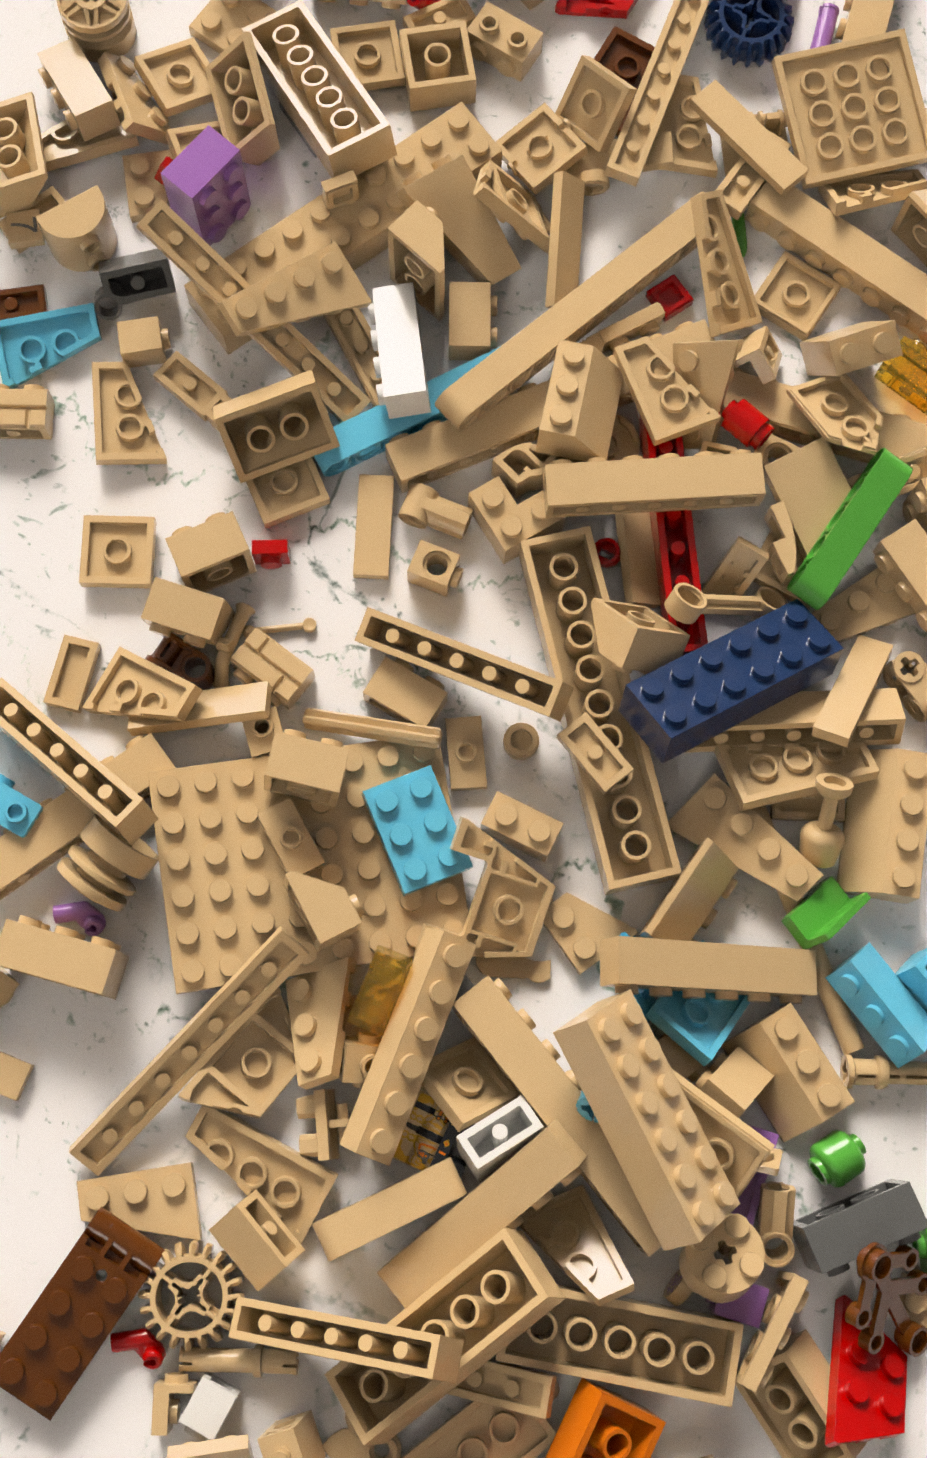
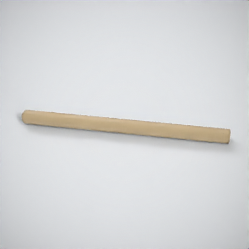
(835, 1007)

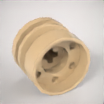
(99, 26)
(103, 869)

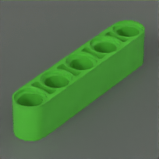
(849, 529)

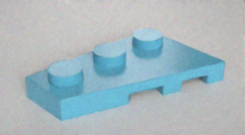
(44, 340)

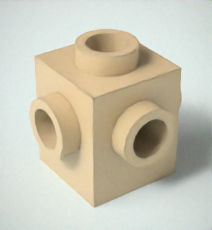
(358, 1057)

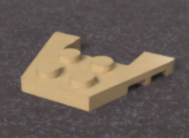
(507, 901)

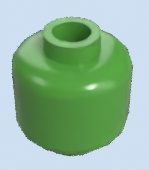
(837, 1158)

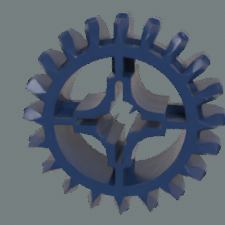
(760, 41)

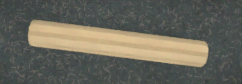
(372, 728)

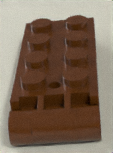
(76, 1312)

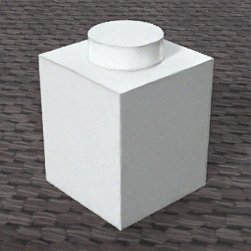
(208, 1407)

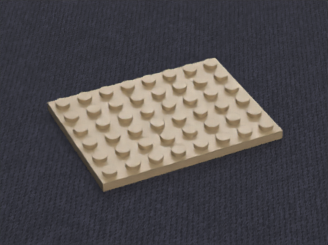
(228, 883)

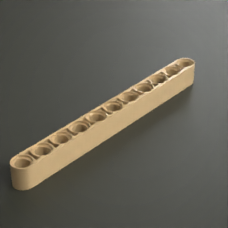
(569, 320)

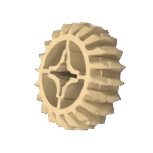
(177, 1283)

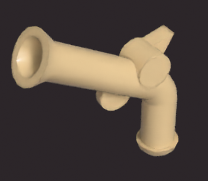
(227, 644)

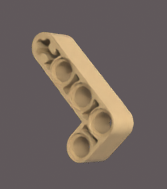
(389, 1209)

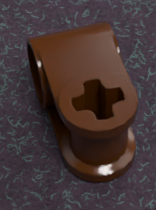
(180, 659)

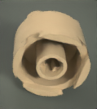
(713, 1277)

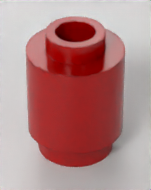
(746, 423)

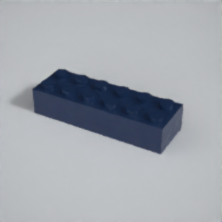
(729, 680)

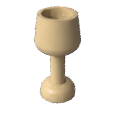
(821, 839)

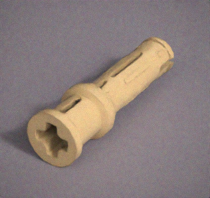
(880, 1072)

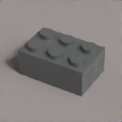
(841, 1230)

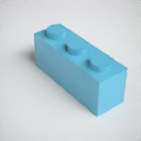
(882, 1004)

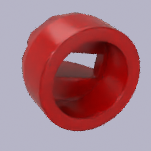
(611, 548)

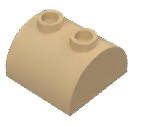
(80, 231)

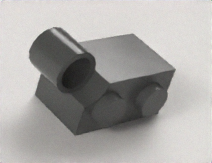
(133, 279)

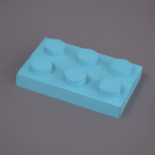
(416, 830)
(697, 1024)

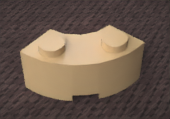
(522, 468)

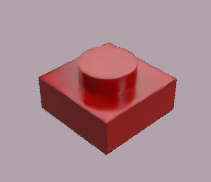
(271, 553)

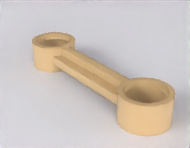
(688, 603)

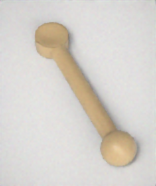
(309, 625)

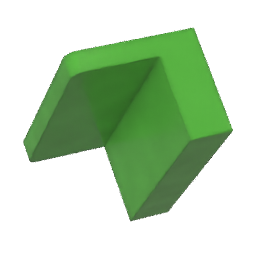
(822, 913)

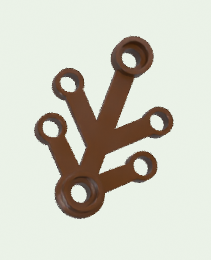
(874, 1268)

